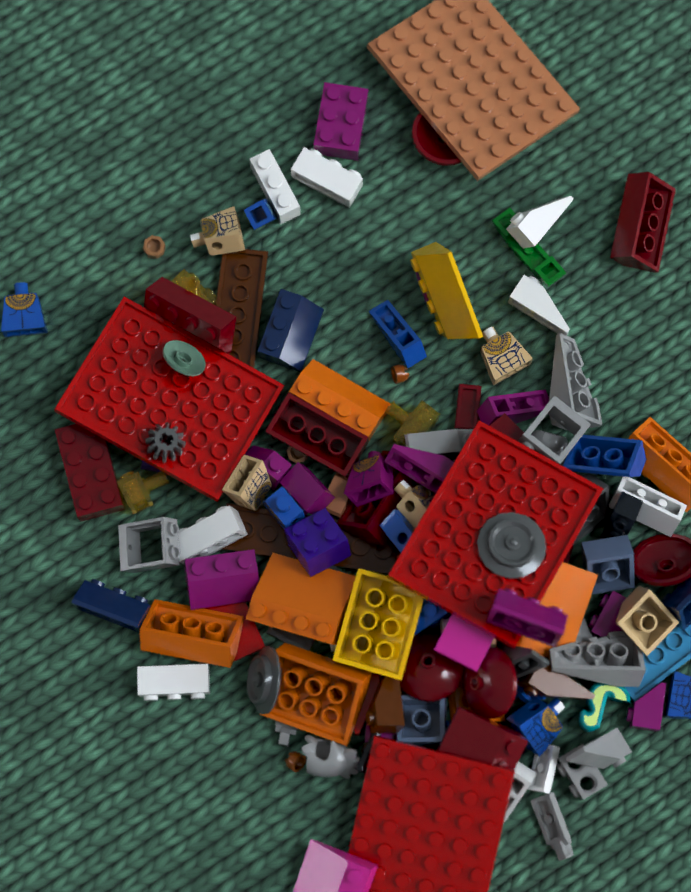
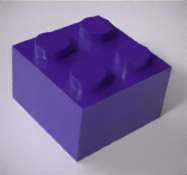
(317, 542)

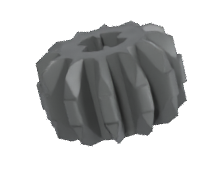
(167, 435)

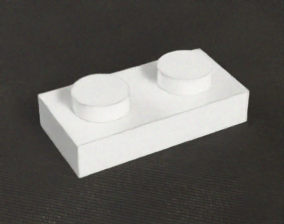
(545, 769)

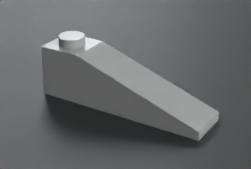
(570, 383)
(605, 660)

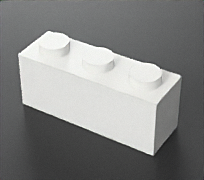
(327, 176)
(275, 186)
(657, 508)
(211, 533)
(173, 681)

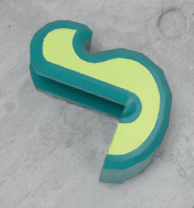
(591, 720)

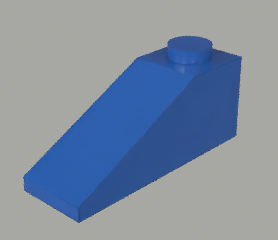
(398, 334)

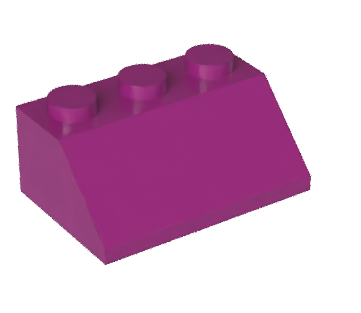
(221, 579)
(527, 617)

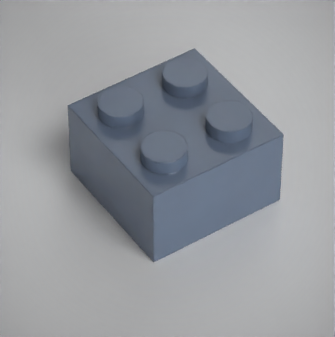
(612, 561)
(423, 722)

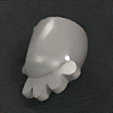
(329, 758)

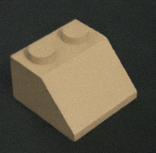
(645, 619)

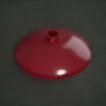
(428, 144)
(663, 560)
(431, 681)
(492, 687)

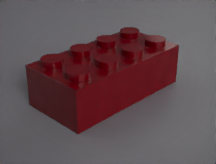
(89, 472)

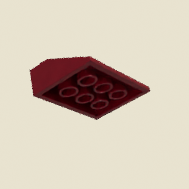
(482, 740)

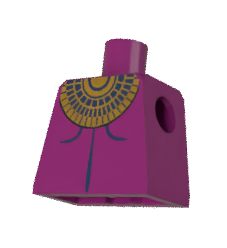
(369, 480)

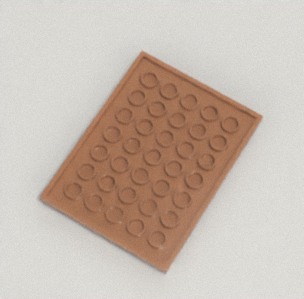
(473, 81)

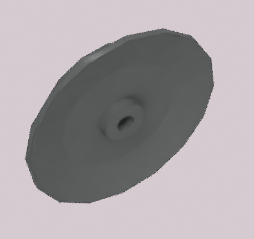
(511, 545)
(264, 680)

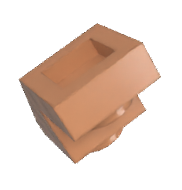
(340, 501)

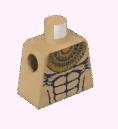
(220, 233)
(503, 355)
(248, 483)
(414, 501)

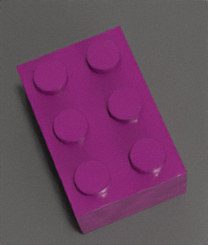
(341, 121)

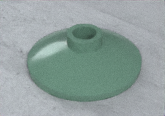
(184, 358)

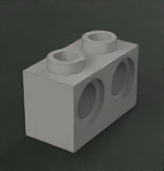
(575, 776)

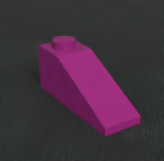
(516, 406)
(422, 466)

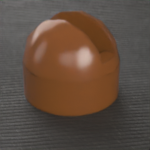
(398, 373)
(295, 761)

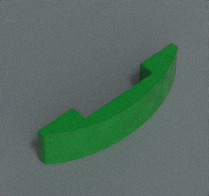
(534, 258)

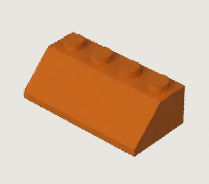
(340, 398)
(666, 461)
(191, 634)

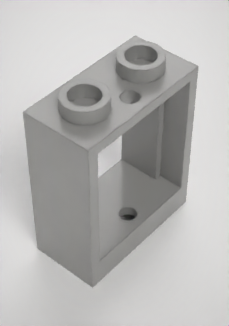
(567, 418)
(131, 548)

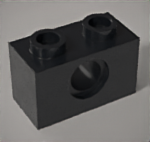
(622, 516)

